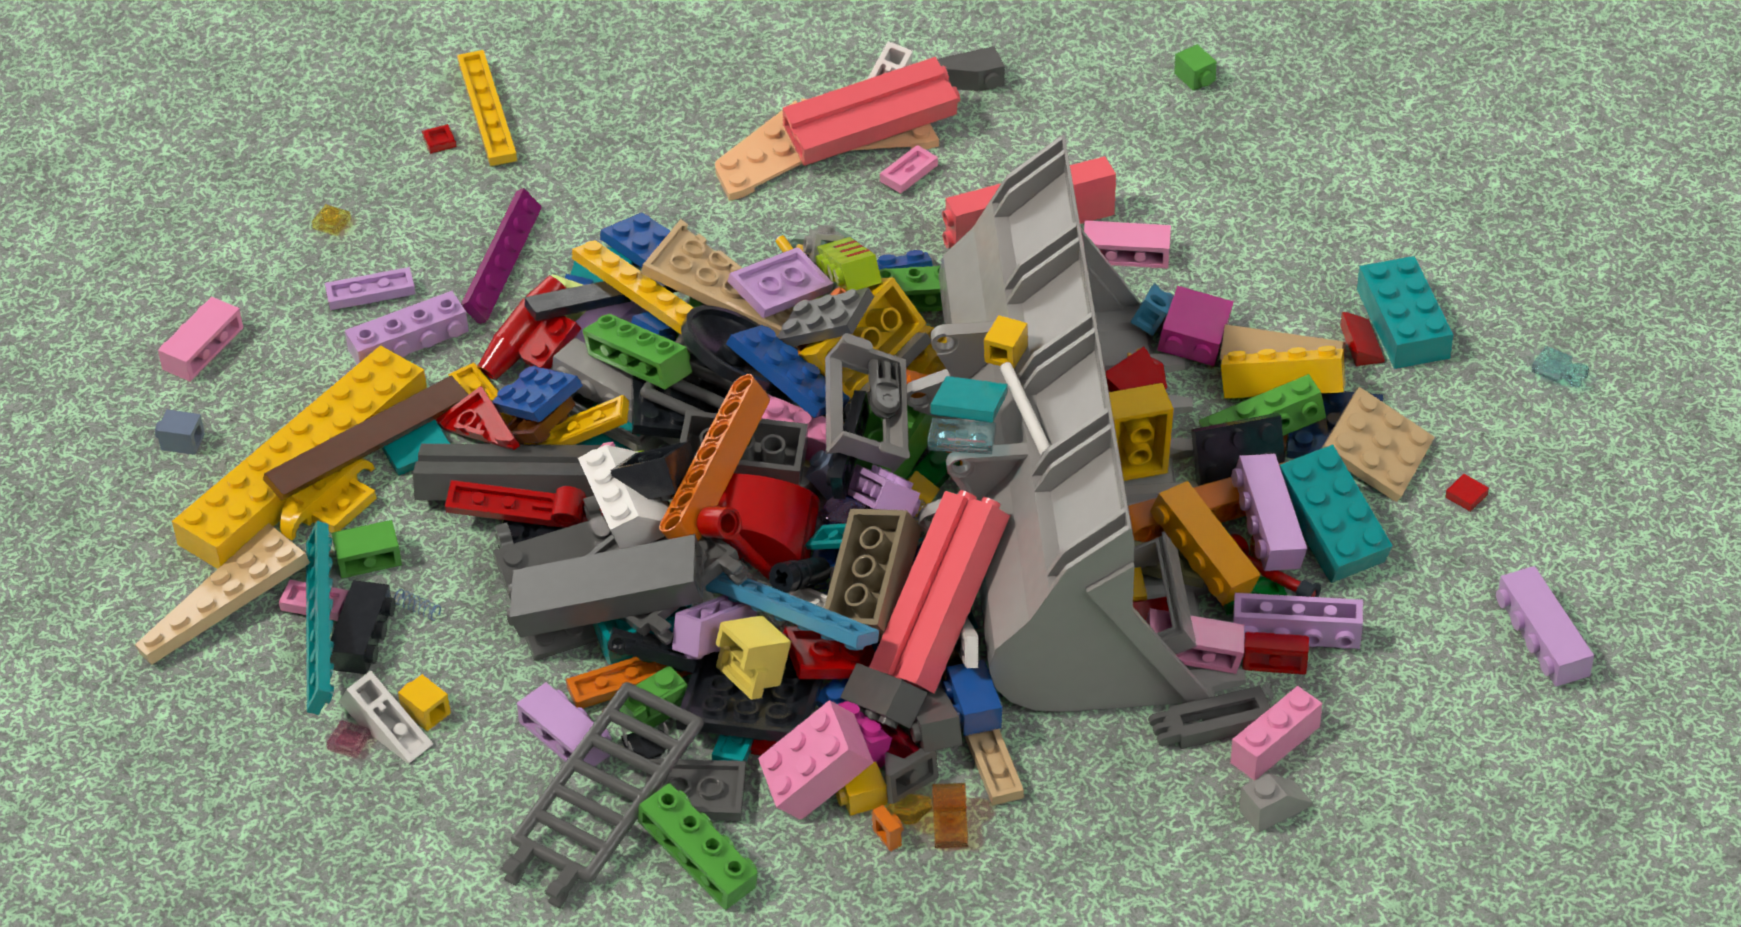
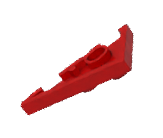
(478, 419)

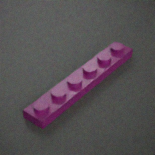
(501, 256)

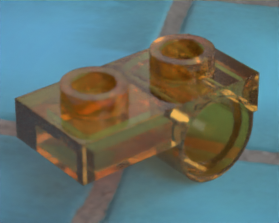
(950, 815)

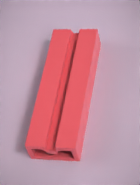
(870, 110)
(1093, 187)
(940, 589)

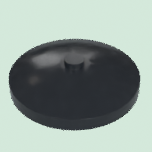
(706, 335)

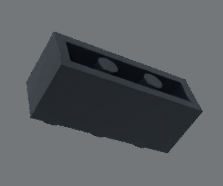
(361, 626)

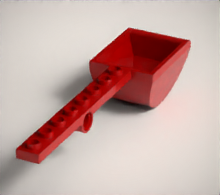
(774, 512)

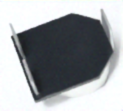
(644, 746)

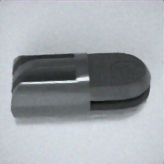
(884, 388)

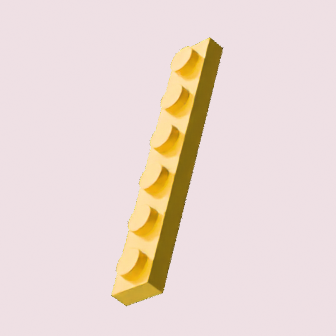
(487, 108)
(632, 283)

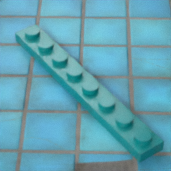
(318, 622)

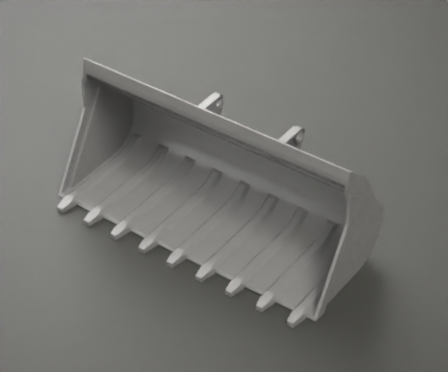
(1064, 568)

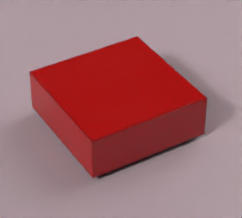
(439, 139)
(1467, 492)

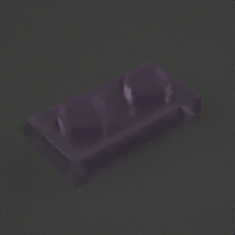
(837, 510)

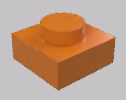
(887, 827)

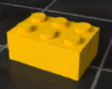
(1143, 430)

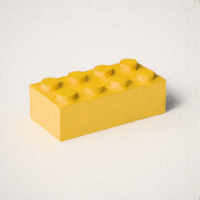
(886, 323)

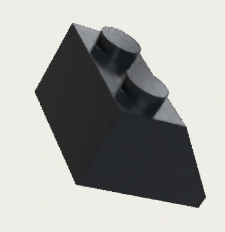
(656, 471)

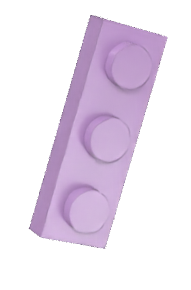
(370, 288)

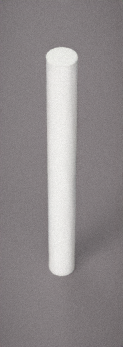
(1025, 407)

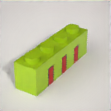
(848, 264)

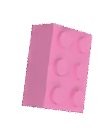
(815, 760)

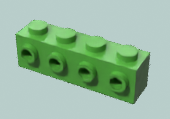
(919, 285)
(637, 351)
(1297, 403)
(698, 846)

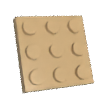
(1379, 444)

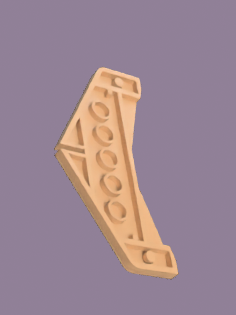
(771, 153)

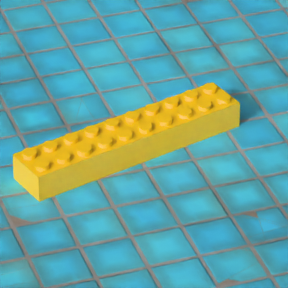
(244, 503)

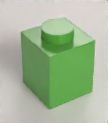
(1195, 67)

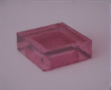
(348, 739)

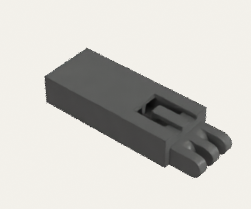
(1221, 718)

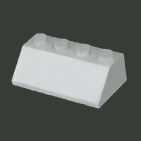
(628, 514)

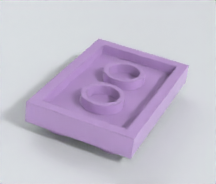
(780, 282)

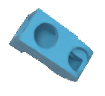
(1152, 309)

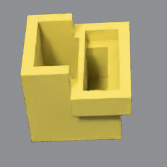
(752, 654)

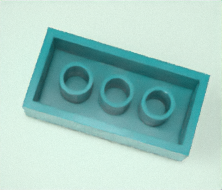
(1404, 312)
(1334, 514)

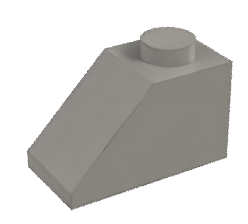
(1271, 801)

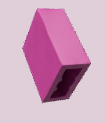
(1195, 325)

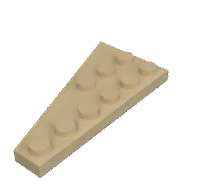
(703, 274)
(243, 577)

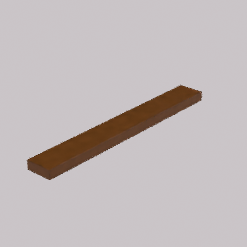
(364, 438)

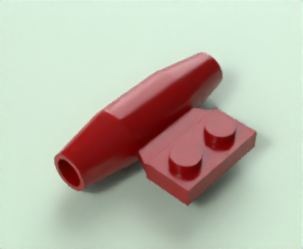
(528, 339)

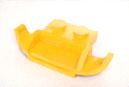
(330, 500)

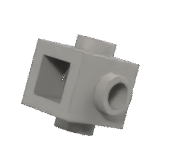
(814, 239)

